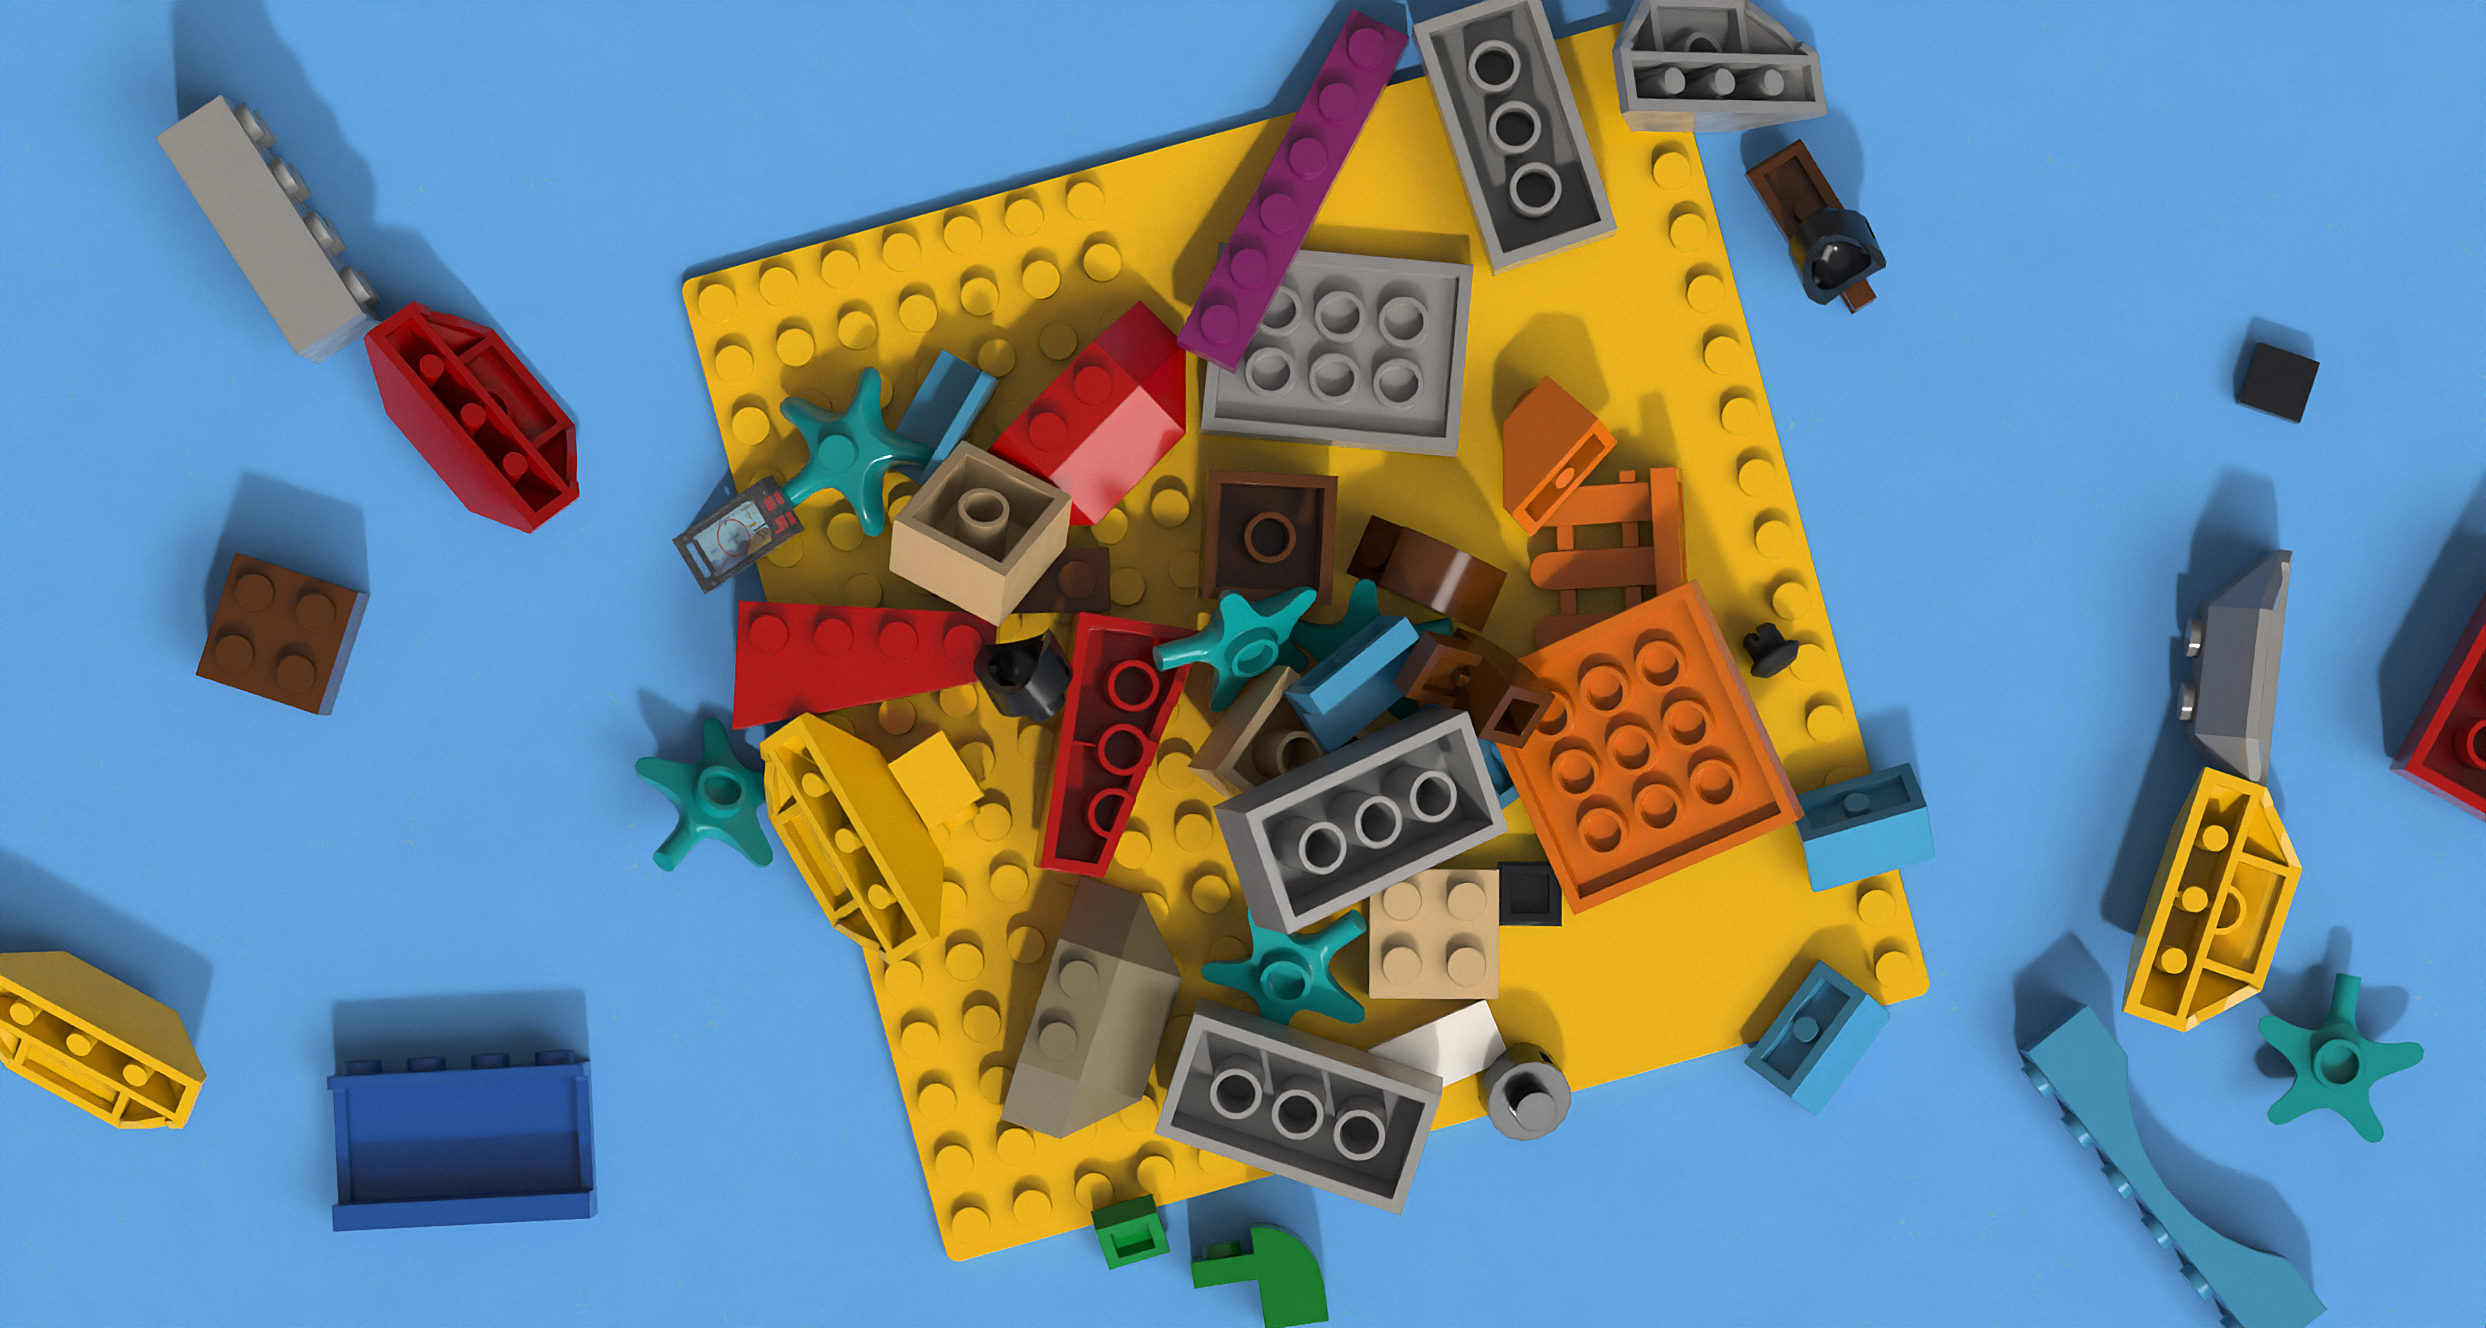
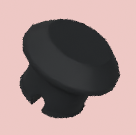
(1769, 650)

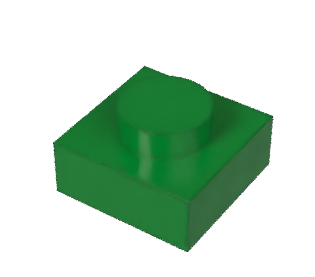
(1130, 1231)

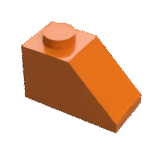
(1548, 452)

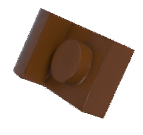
(1427, 572)
(1476, 677)

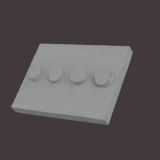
(1352, 358)

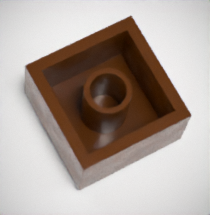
(1267, 534)
(282, 634)

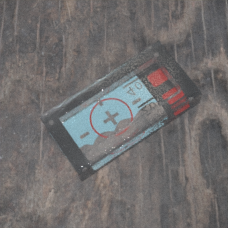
(738, 534)

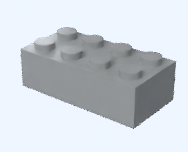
(1513, 131)
(269, 228)
(1360, 819)
(1300, 1106)

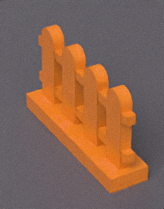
(1625, 567)

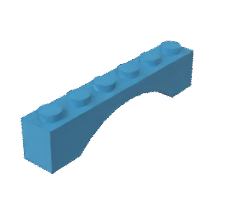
(2090, 1078)

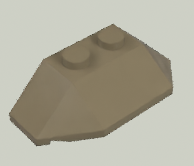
(1095, 1015)

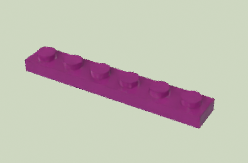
(1293, 191)

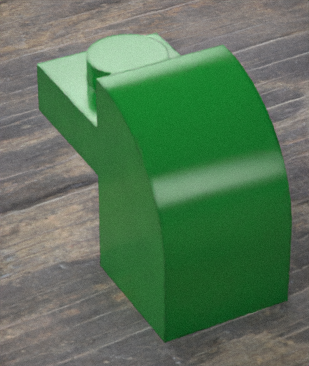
(1285, 1270)

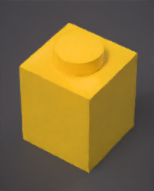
(938, 783)

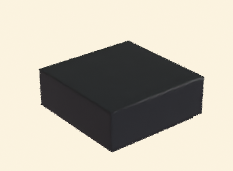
(2277, 383)
(1529, 894)

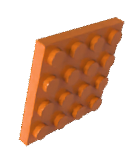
(1646, 751)

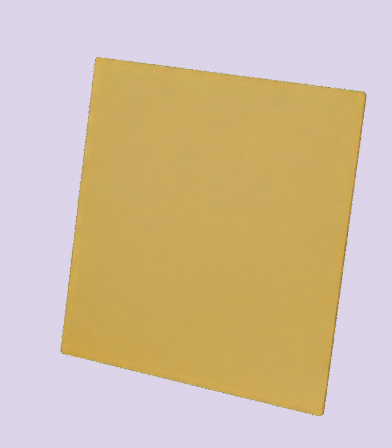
(1626, 325)

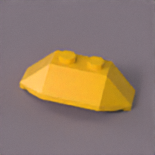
(853, 836)
(2212, 905)
(96, 1041)

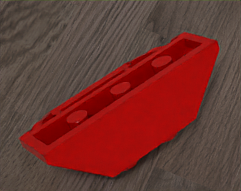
(475, 415)
(1104, 416)

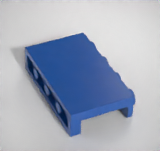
(463, 1142)

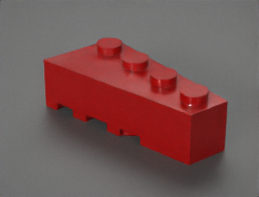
(847, 657)
(1104, 738)

